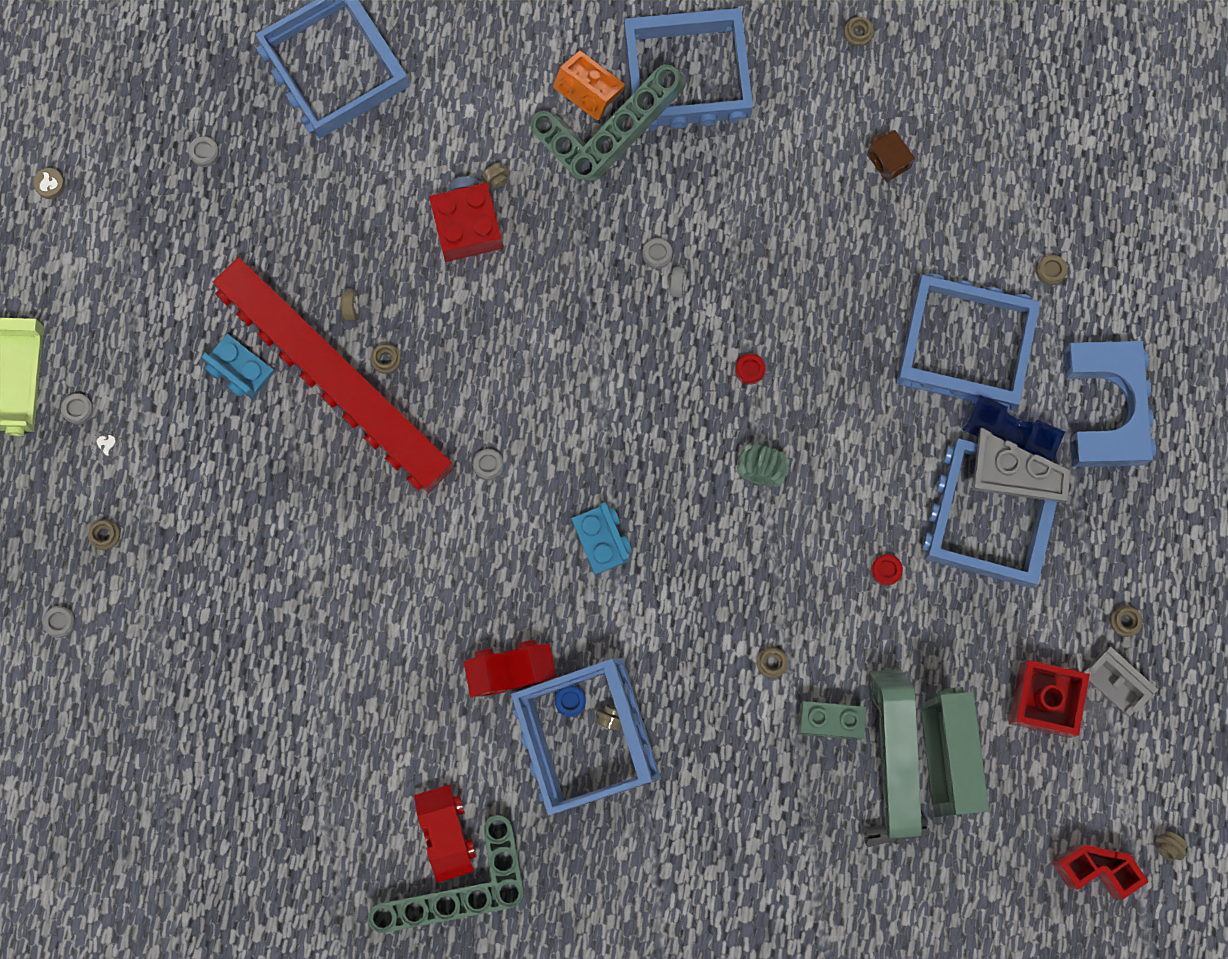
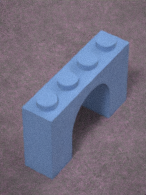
(1124, 366)

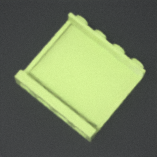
(19, 373)

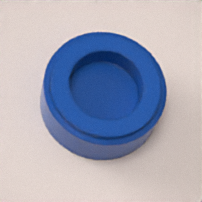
(570, 701)

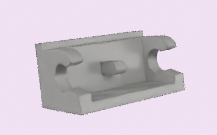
(1120, 681)

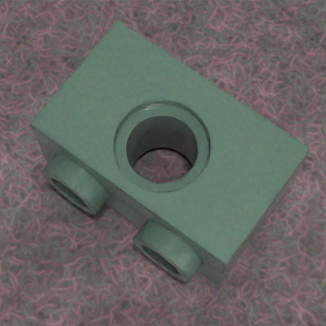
(831, 720)

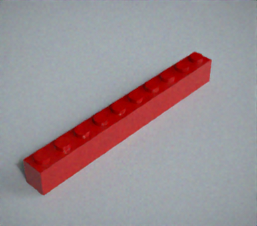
(333, 375)

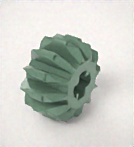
(763, 465)

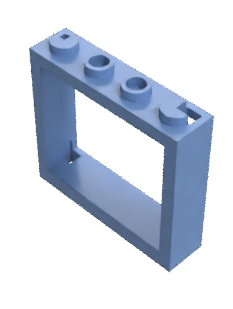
(305, 18)
(692, 24)
(957, 387)
(939, 515)
(630, 719)

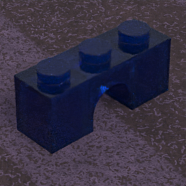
(1030, 436)

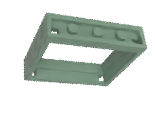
(954, 753)

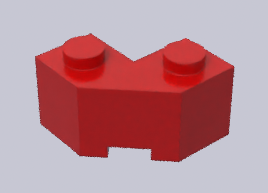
(498, 672)
(442, 829)
(1115, 870)

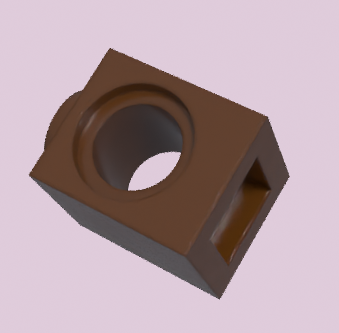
(890, 155)

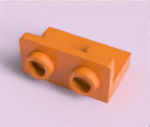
(587, 84)

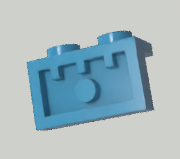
(238, 366)
(601, 538)

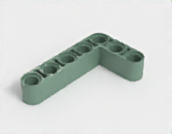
(611, 129)
(899, 750)
(461, 896)

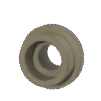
(858, 23)
(496, 176)
(381, 350)
(95, 530)
(1134, 616)
(781, 658)
(608, 718)
(1171, 846)

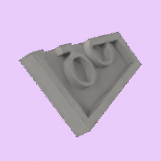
(1015, 472)

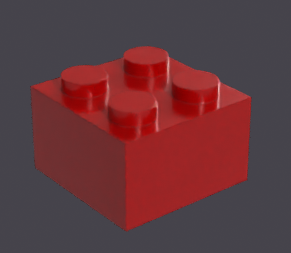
(466, 222)
(1049, 699)

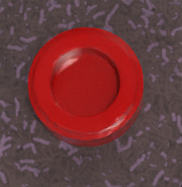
(750, 369)
(886, 570)

